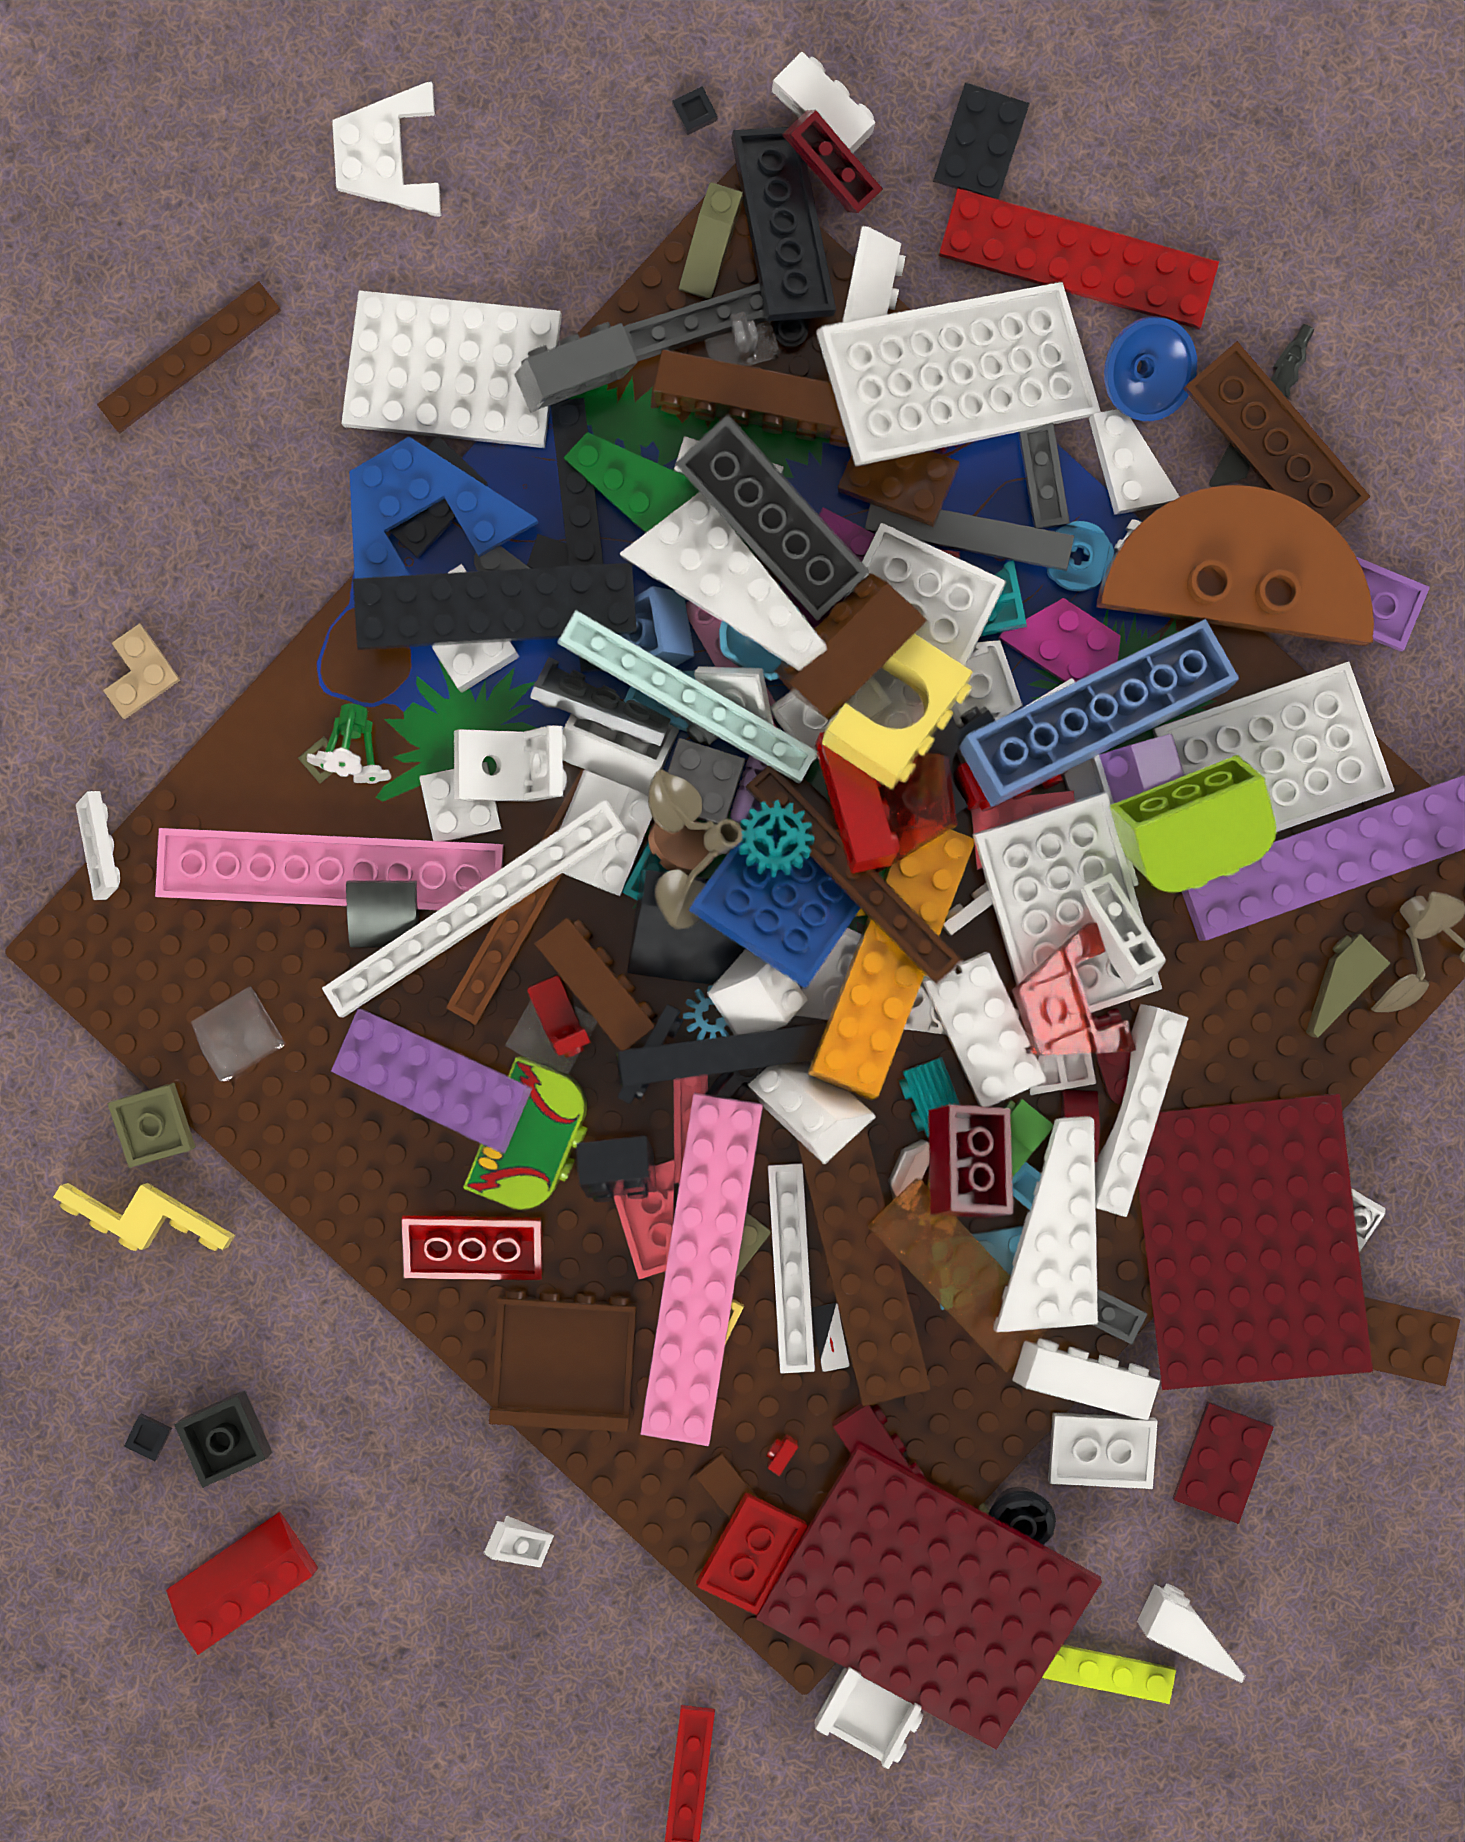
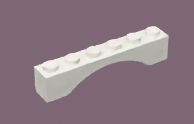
(1119, 1164)

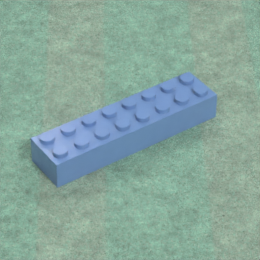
(1098, 713)

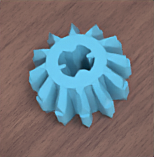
(700, 1008)

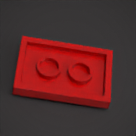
(751, 1553)

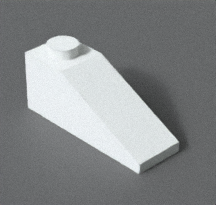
(1122, 931)

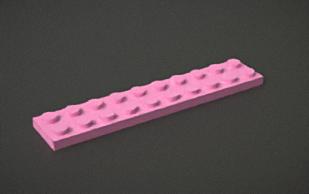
(314, 866)
(701, 1268)

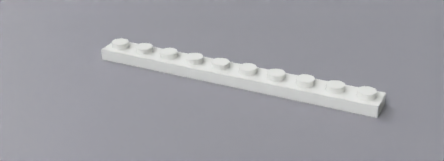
(474, 908)

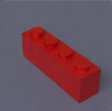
(858, 812)

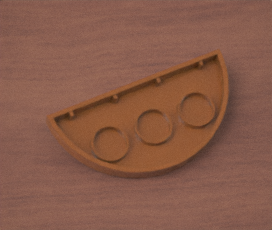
(1245, 564)

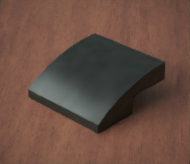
(380, 911)

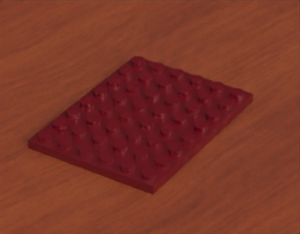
(1253, 1244)
(928, 1597)

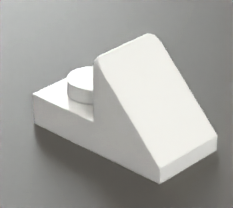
(518, 1543)

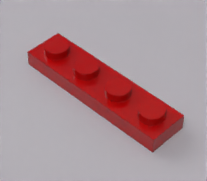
(689, 1774)

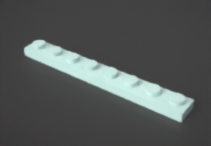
(687, 697)

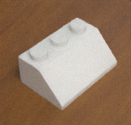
(873, 276)
(615, 754)
(612, 862)
(810, 1108)

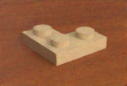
(148, 675)

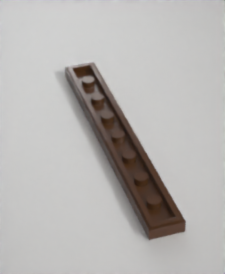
(864, 887)

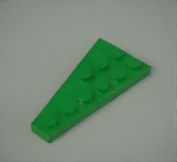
(631, 482)

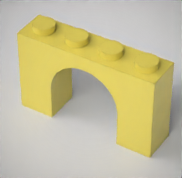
(890, 752)

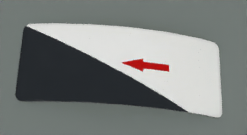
(829, 1337)

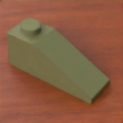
(711, 240)
(1345, 978)

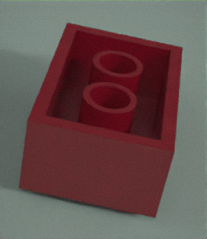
(970, 1161)

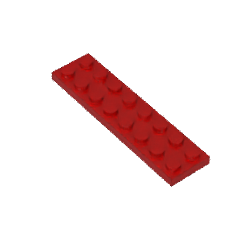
(1081, 256)

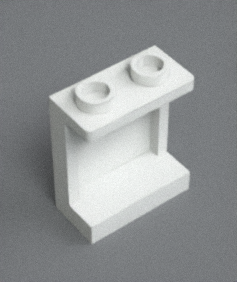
(868, 1717)

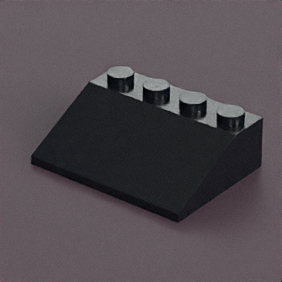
(684, 954)

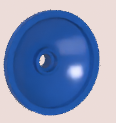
(1166, 368)

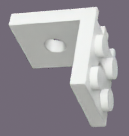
(526, 764)

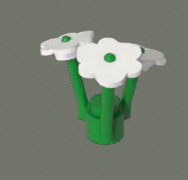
(350, 725)

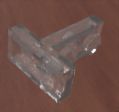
(745, 343)

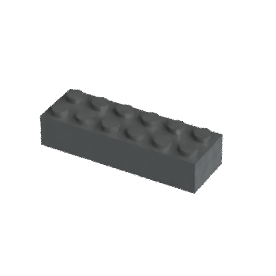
(772, 517)

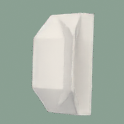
(909, 1165)

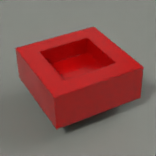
(781, 1453)

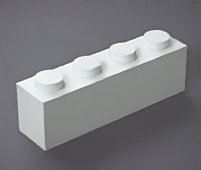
(1086, 1379)

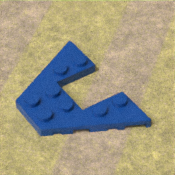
(409, 481)

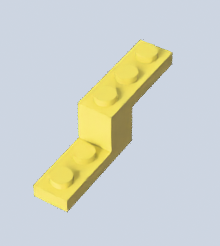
(143, 1217)

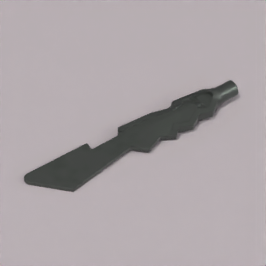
(1232, 465)

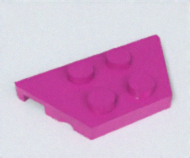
(1065, 641)

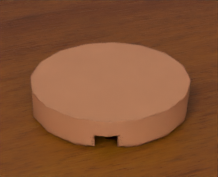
(679, 849)

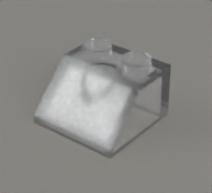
(236, 1034)

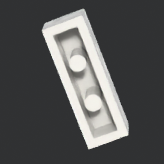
(807, 87)

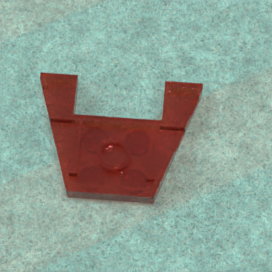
(921, 805)
(1057, 1008)

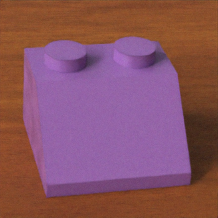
(1141, 766)

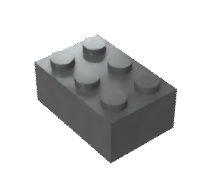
(575, 366)

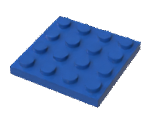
(781, 918)

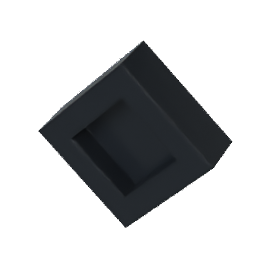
(694, 110)
(148, 1437)

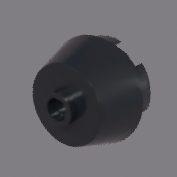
(1025, 1512)

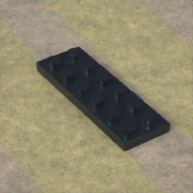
(782, 226)

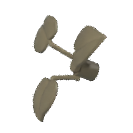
(673, 805)
(1424, 922)

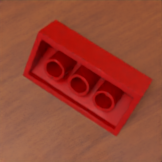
(240, 1582)

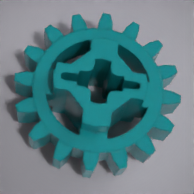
(789, 838)

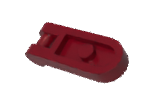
(1113, 1065)

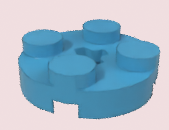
(1099, 553)

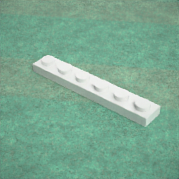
(791, 1268)

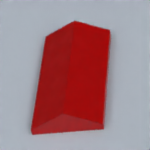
(472, 1247)

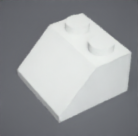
(756, 996)

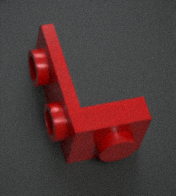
(558, 1017)

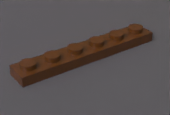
(189, 357)

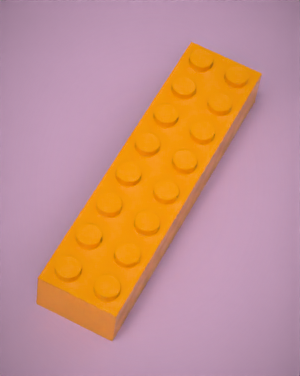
(882, 978)

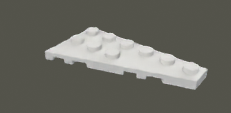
(716, 571)

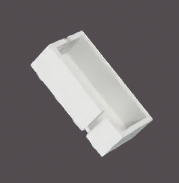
(985, 1031)

